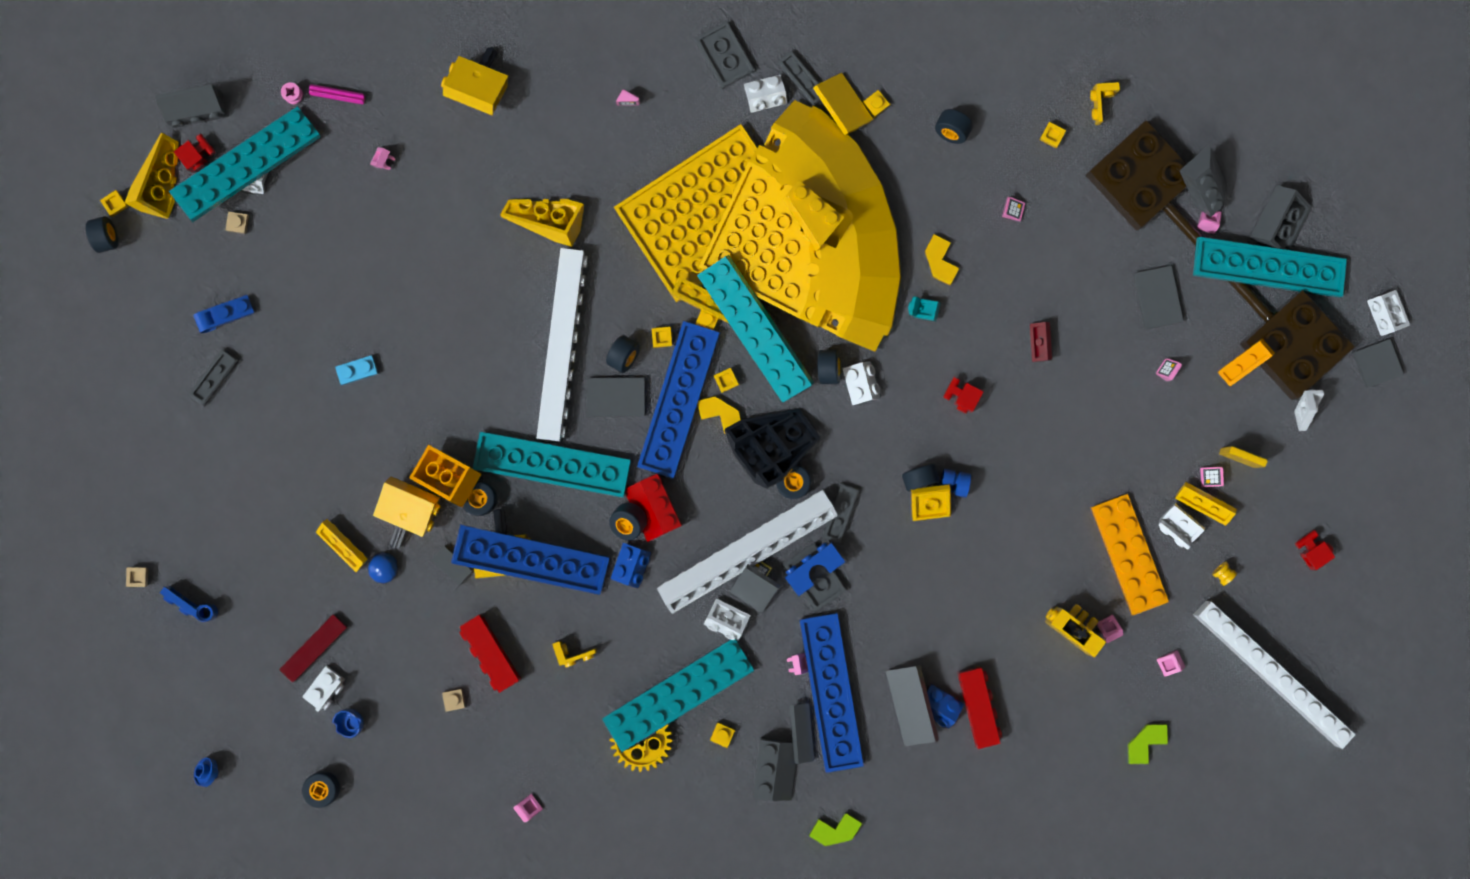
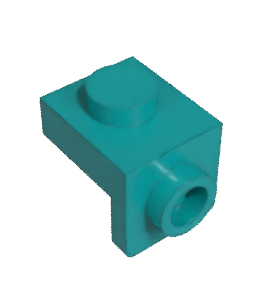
(924, 309)

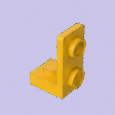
(1105, 89)
(562, 651)

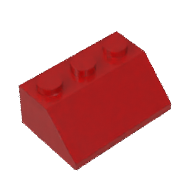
(656, 504)

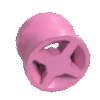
(295, 96)

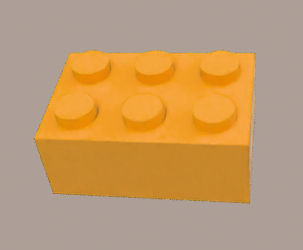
(445, 476)

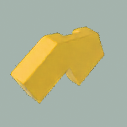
(939, 268)
(715, 407)

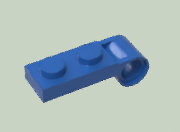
(222, 314)
(188, 607)

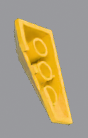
(155, 179)
(551, 219)

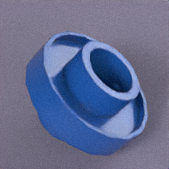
(205, 772)

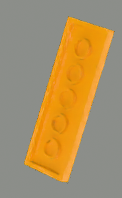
(1129, 554)

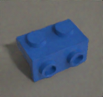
(630, 565)
(943, 706)

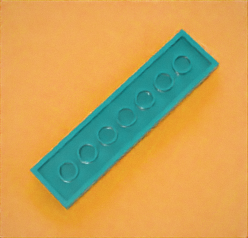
(244, 164)
(1269, 267)
(755, 328)
(551, 464)
(677, 695)

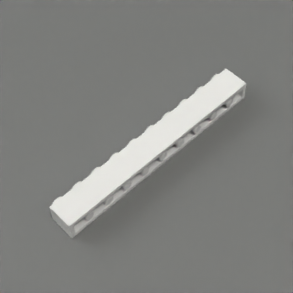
(560, 345)
(748, 550)
(1274, 674)

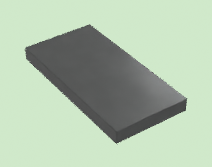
(912, 705)

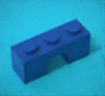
(826, 556)

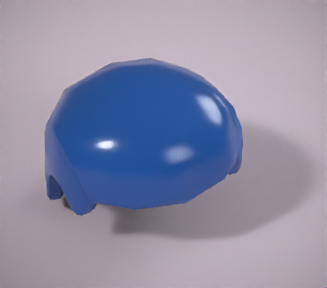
(383, 568)
(348, 723)

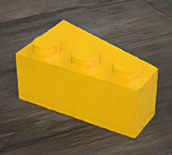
(812, 213)

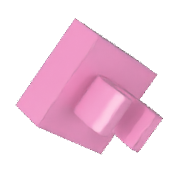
(380, 158)
(799, 664)

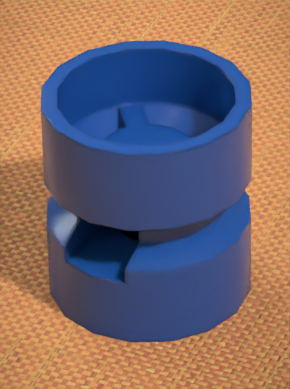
(958, 483)

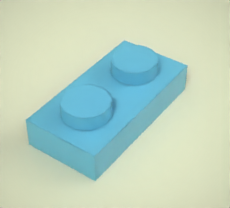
(356, 370)

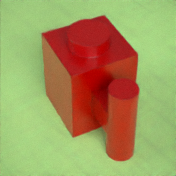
(192, 156)
(966, 397)
(1317, 553)

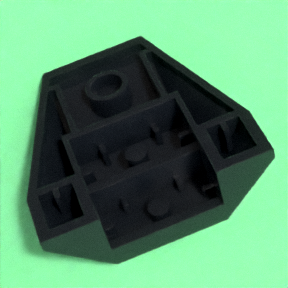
(771, 444)

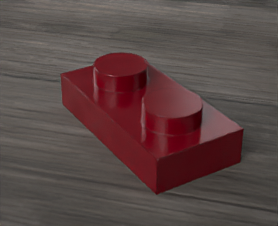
(1041, 342)

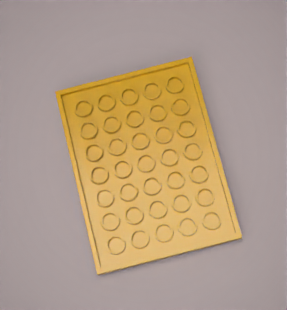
(683, 207)

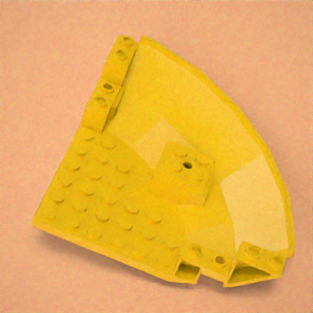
(855, 269)

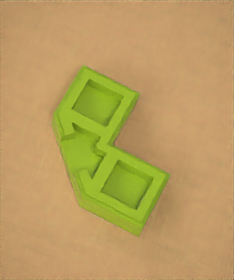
(1138, 746)
(843, 832)

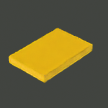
(843, 103)

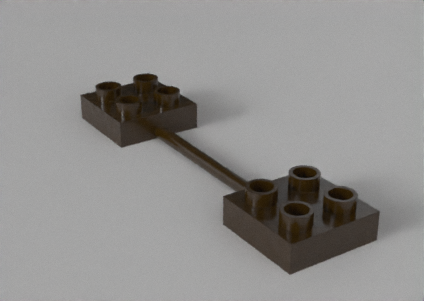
(1142, 180)

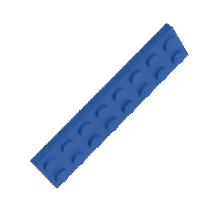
(678, 399)
(529, 559)
(831, 692)

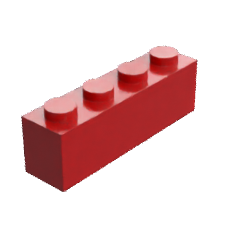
(490, 653)
(979, 708)

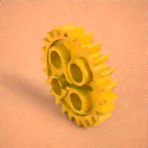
(650, 755)

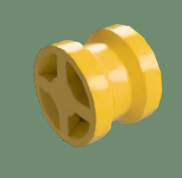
(1224, 573)

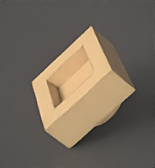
(237, 222)
(136, 577)
(453, 700)

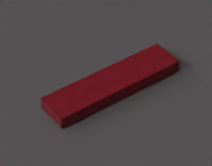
(313, 648)

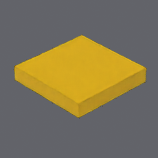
(1243, 457)
(931, 502)

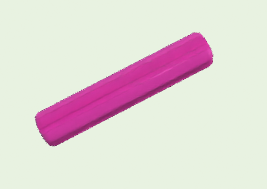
(337, 94)

